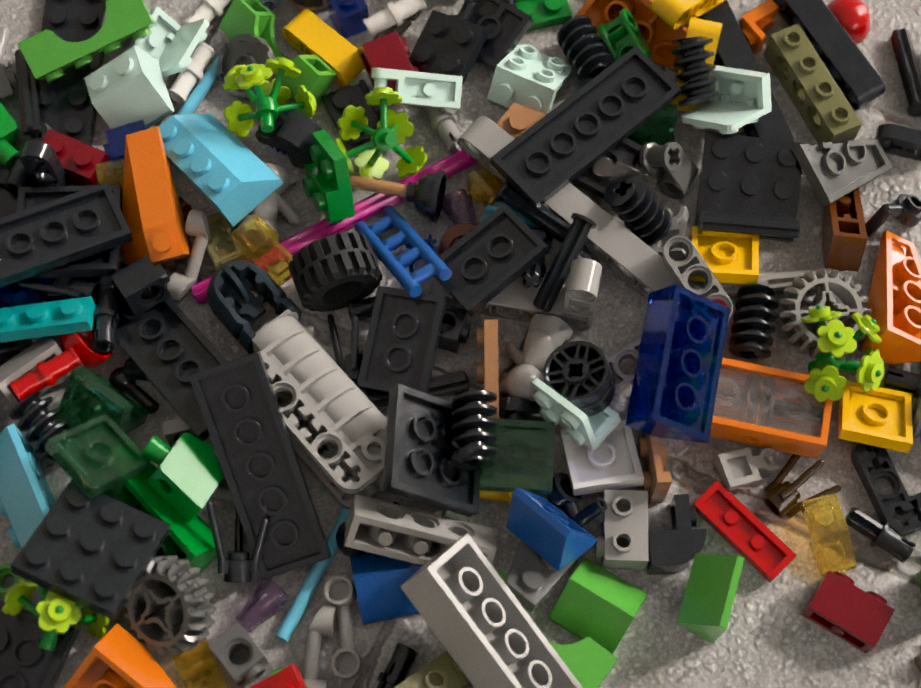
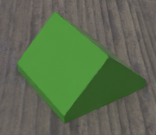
(710, 594)
(597, 605)

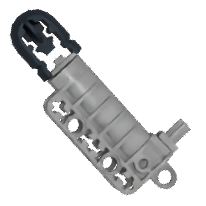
(308, 384)

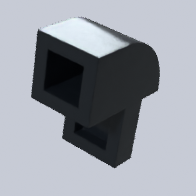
(293, 136)
(675, 548)

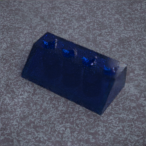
(678, 365)

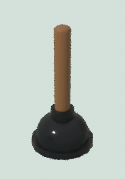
(425, 194)

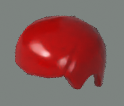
(853, 17)
(81, 344)

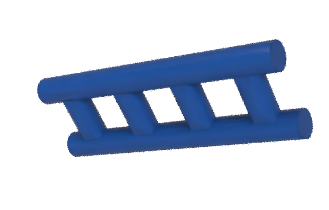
(397, 265)

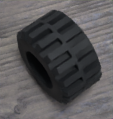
(335, 271)

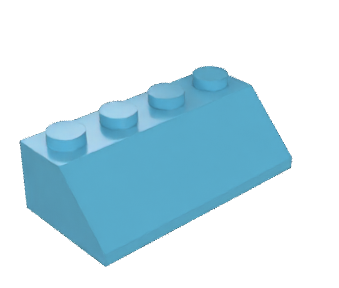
(217, 164)
(23, 486)

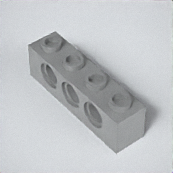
(408, 532)

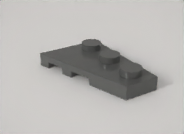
(840, 167)
(532, 577)

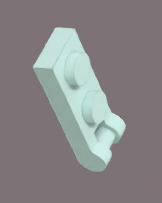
(422, 87)

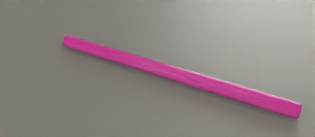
(363, 210)

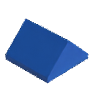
(547, 529)
(379, 589)

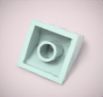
(130, 90)

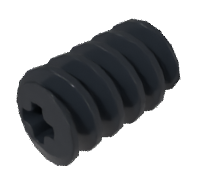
(583, 48)
(695, 70)
(638, 208)
(753, 322)
(39, 422)
(471, 430)

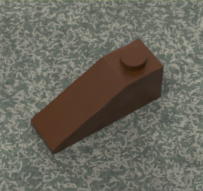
(844, 233)

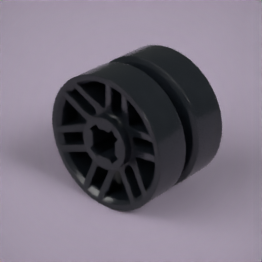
(581, 376)

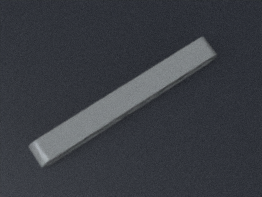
(607, 242)

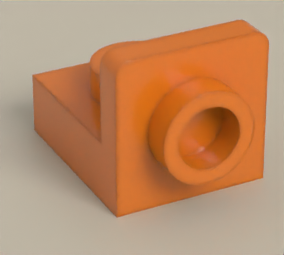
(757, 23)

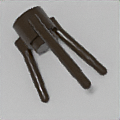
(783, 497)

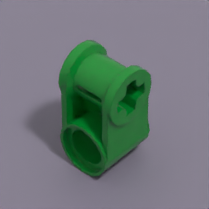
(623, 35)

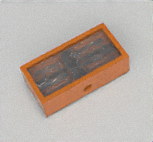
(769, 409)

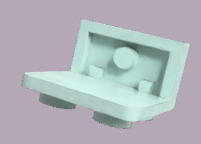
(171, 42)
(528, 79)
(741, 101)
(578, 426)

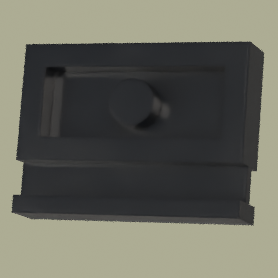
(351, 95)

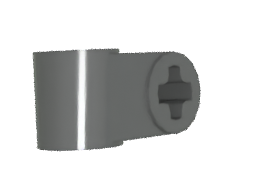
(670, 167)

